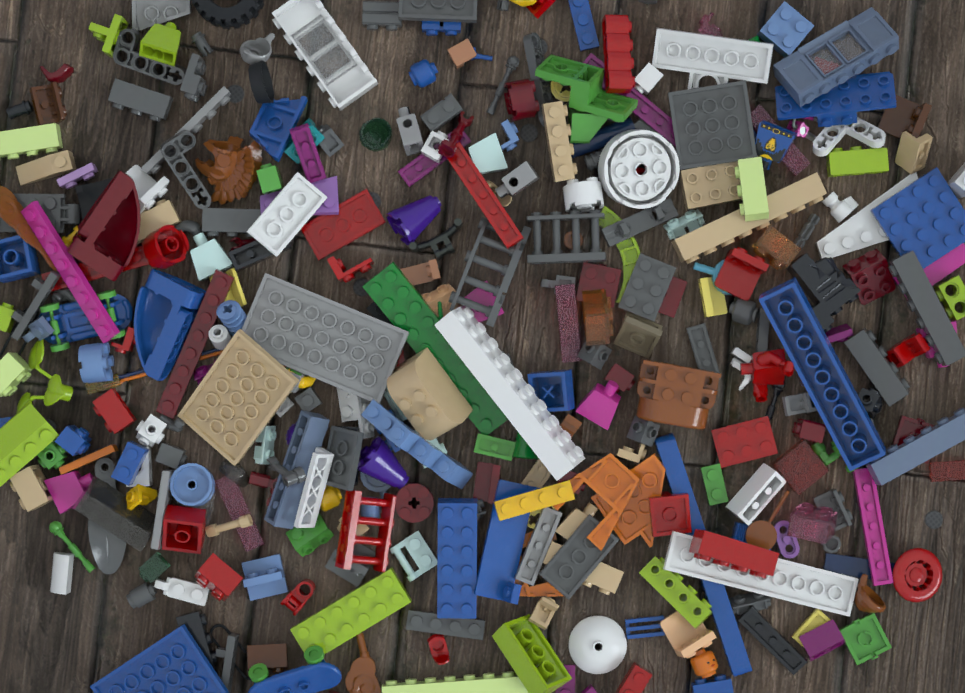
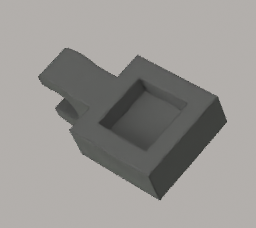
(559, 280)

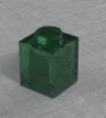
(153, 568)

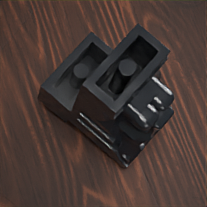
(824, 286)

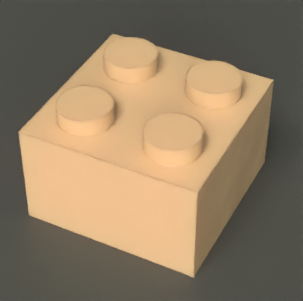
(31, 488)

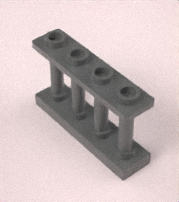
(557, 255)

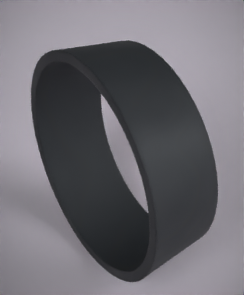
(261, 83)

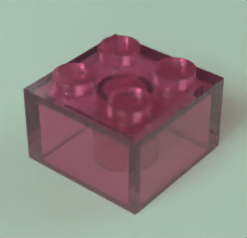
(812, 523)

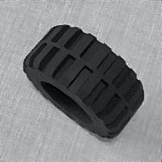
(229, 16)

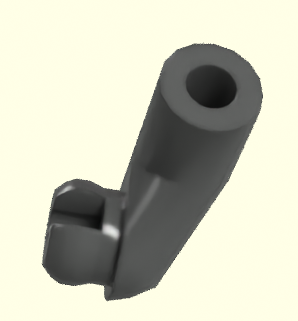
(190, 226)
(63, 295)

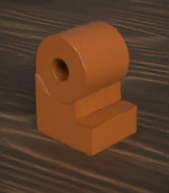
(570, 424)

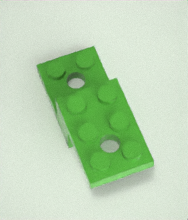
(586, 88)

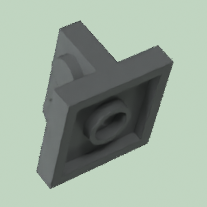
(357, 570)

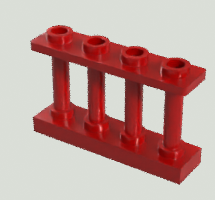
(348, 529)

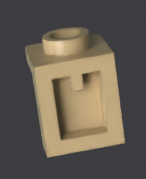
(628, 453)

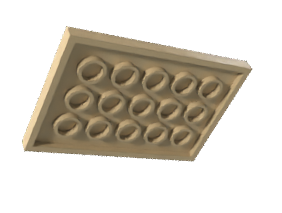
(238, 397)

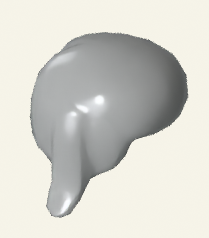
(257, 50)

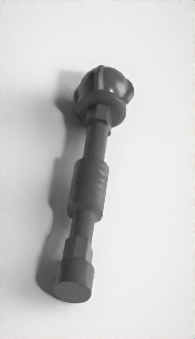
(512, 63)

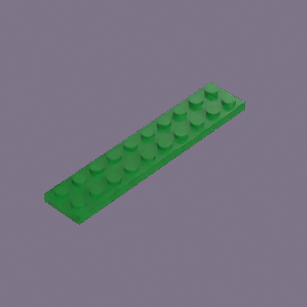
(411, 313)

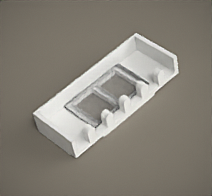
(324, 50)

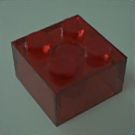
(800, 467)

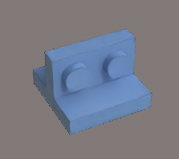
(264, 577)

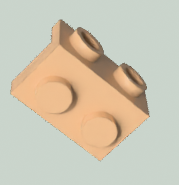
(441, 294)

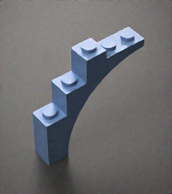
(416, 445)

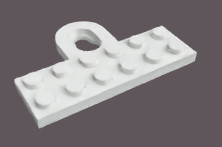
(712, 56)

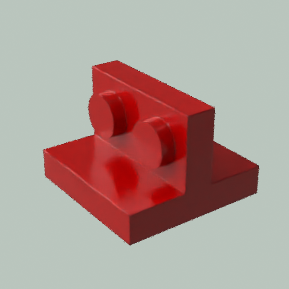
(669, 514)

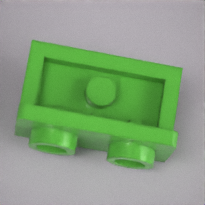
(307, 539)

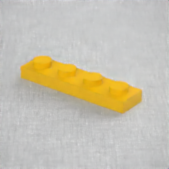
(534, 500)

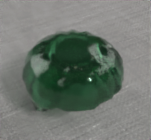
(375, 134)

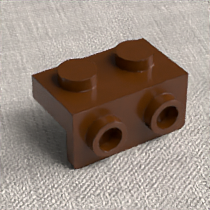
(48, 104)

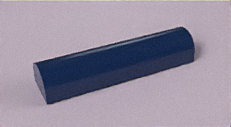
(602, 137)

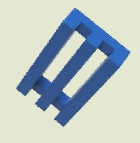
(643, 627)

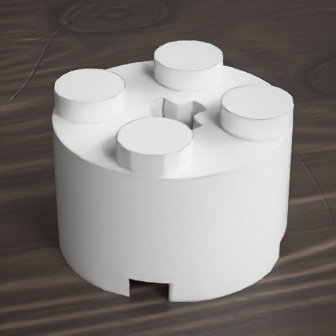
(583, 195)

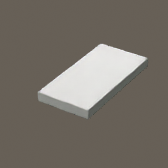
(287, 214)

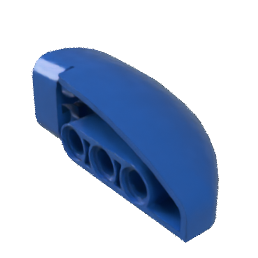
(163, 321)

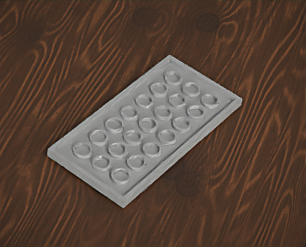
(324, 338)

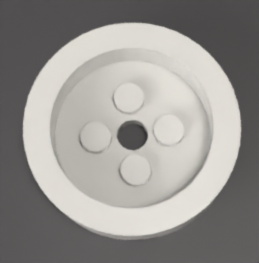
(619, 165)

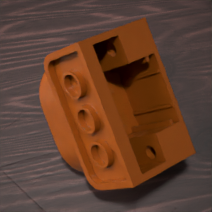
(675, 394)

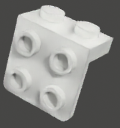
(147, 187)

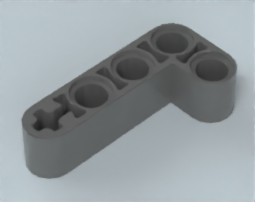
(150, 67)
(188, 172)

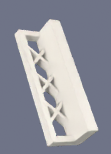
(314, 488)

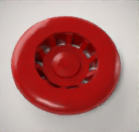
(910, 573)

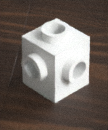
(151, 425)

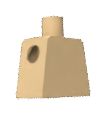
(574, 519)

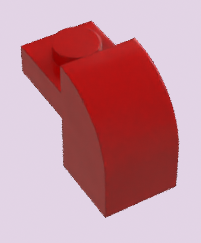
(907, 349)

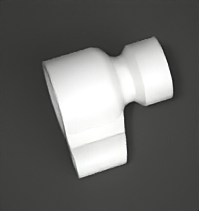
(839, 208)

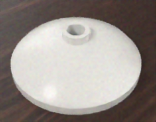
(593, 631)

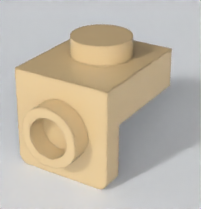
(543, 612)

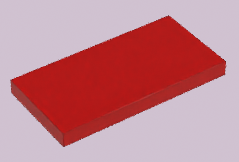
(332, 232)

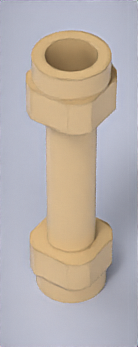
(243, 521)

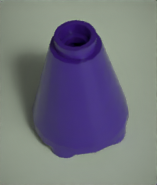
(381, 464)

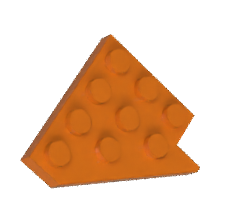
(636, 515)

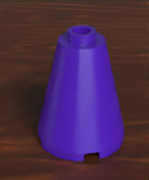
(413, 218)

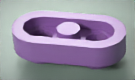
(784, 540)

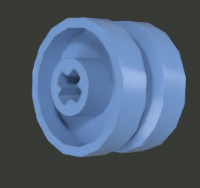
(188, 474)

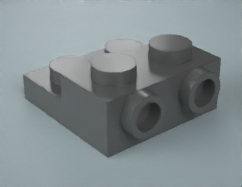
(193, 84)

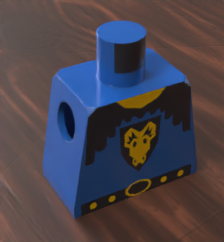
(773, 142)

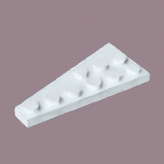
(860, 229)

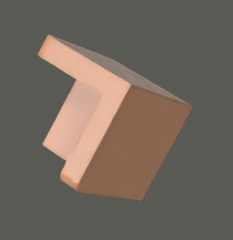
(461, 53)

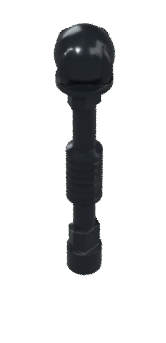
(771, 408)

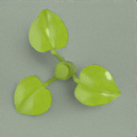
(55, 390)

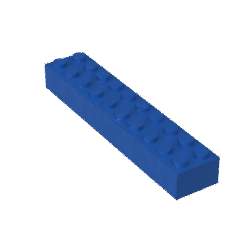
(822, 374)

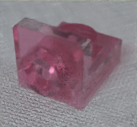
(708, 29)

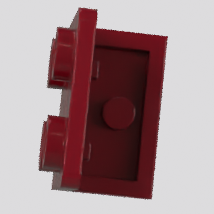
(870, 275)

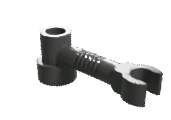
(289, 478)

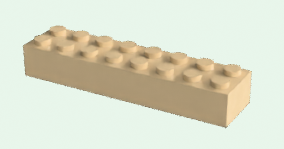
(732, 225)

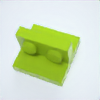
(109, 35)

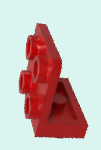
(740, 273)

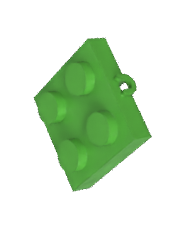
(865, 638)

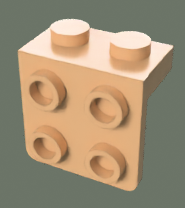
(684, 636)

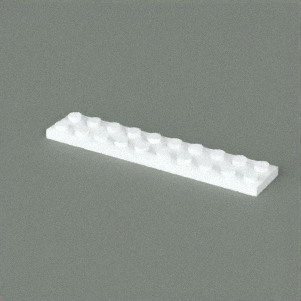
(790, 579)

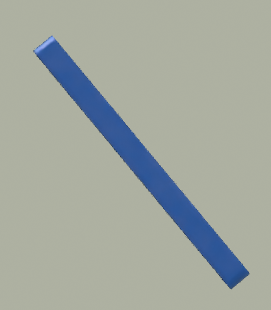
(714, 592)

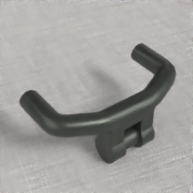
(443, 237)

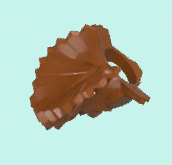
(233, 168)

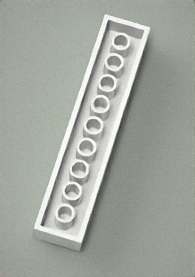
(510, 391)

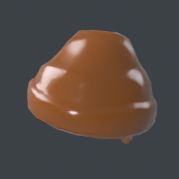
(867, 599)

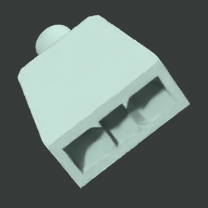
(488, 155)
(209, 257)

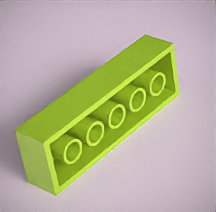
(352, 612)

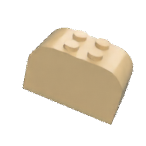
(427, 396)

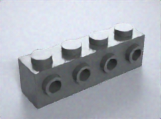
(877, 366)

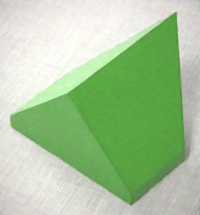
(583, 125)

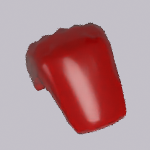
(438, 649)

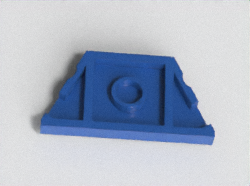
(273, 124)

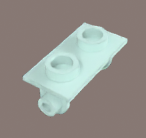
(675, 227)
(266, 449)

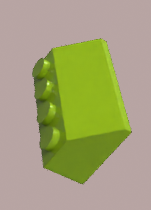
(22, 440)
(531, 656)

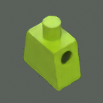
(161, 43)

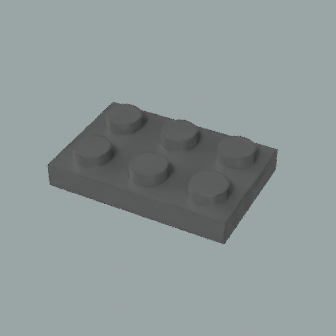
(647, 287)
(346, 448)

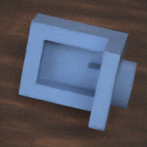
(510, 130)

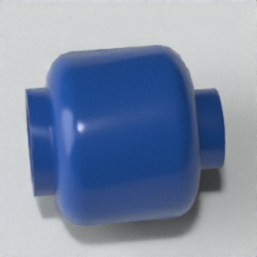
(423, 73)

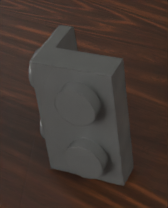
(834, 500)

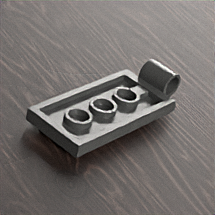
(54, 208)

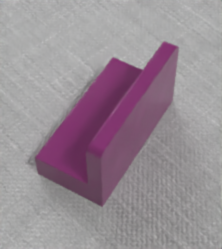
(822, 640)

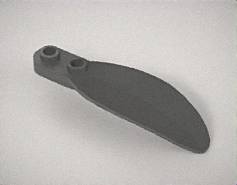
(106, 548)

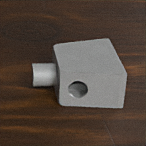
(410, 136)
(525, 175)

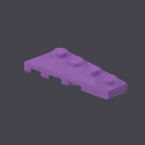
(326, 186)

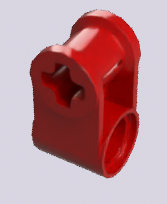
(297, 599)

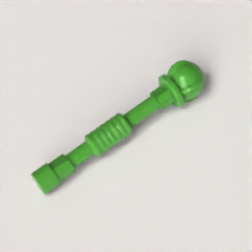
(56, 528)

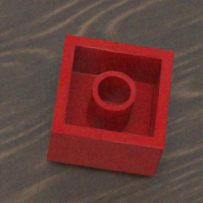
(184, 529)
(218, 578)

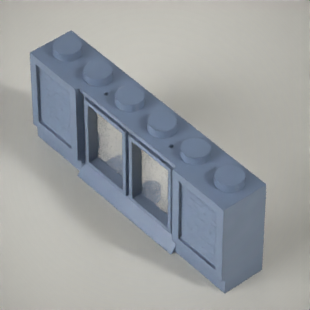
(836, 56)

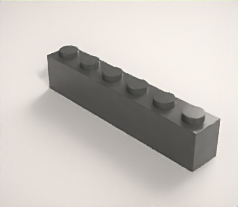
(927, 308)

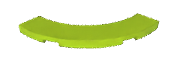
(628, 249)

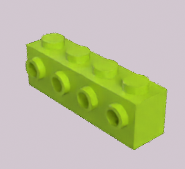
(676, 593)

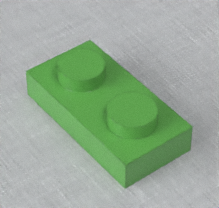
(494, 447)
(714, 484)

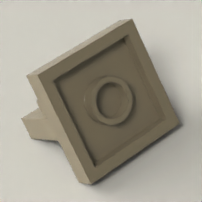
(638, 335)

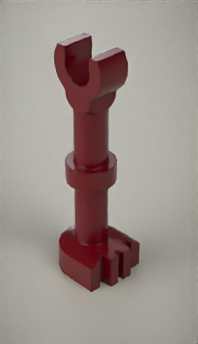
(448, 148)

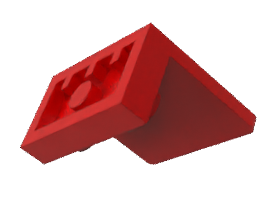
(338, 268)

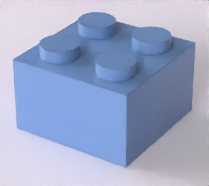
(785, 29)

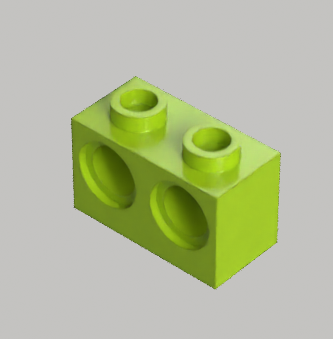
(950, 301)

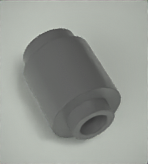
(141, 595)

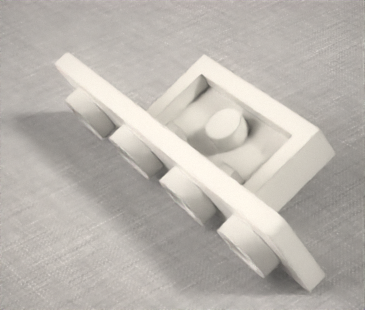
(352, 408)

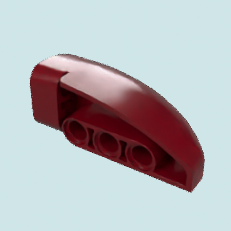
(109, 229)

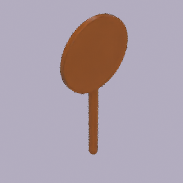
(762, 532)

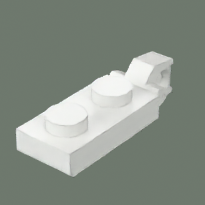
(183, 590)

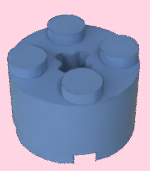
(95, 362)

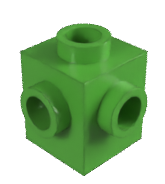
(46, 459)

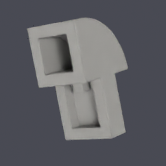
(798, 404)

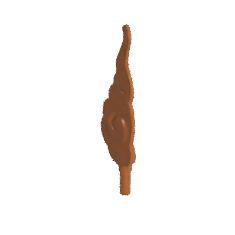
(11, 213)
(362, 672)

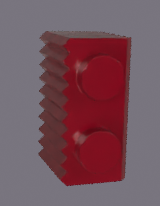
(808, 430)

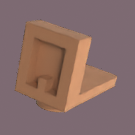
(422, 272)

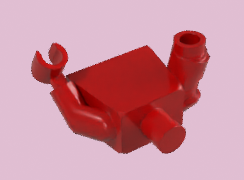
(767, 368)

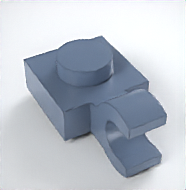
(38, 328)

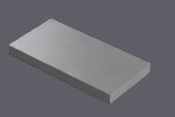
(163, 499)

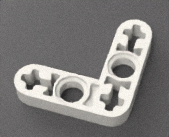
(865, 137)

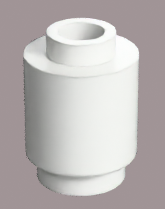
(219, 336)

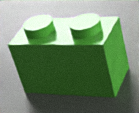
(269, 178)

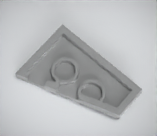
(150, 12)

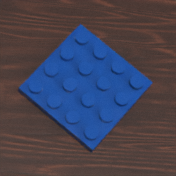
(923, 218)

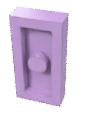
(71, 179)

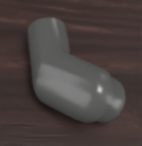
(171, 425)

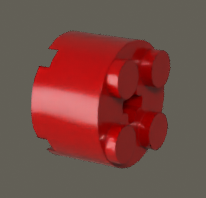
(165, 247)

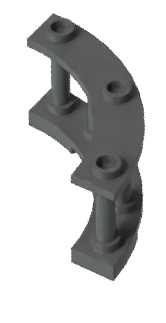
(505, 270)

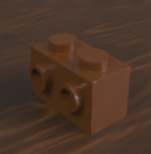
(271, 655)

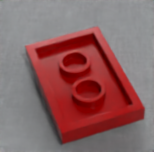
(744, 441)

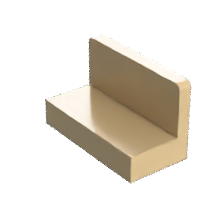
(913, 152)

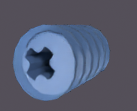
(231, 316)

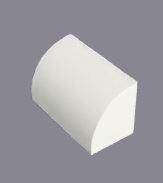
(62, 573)

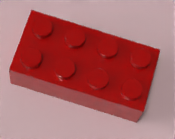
(732, 552)

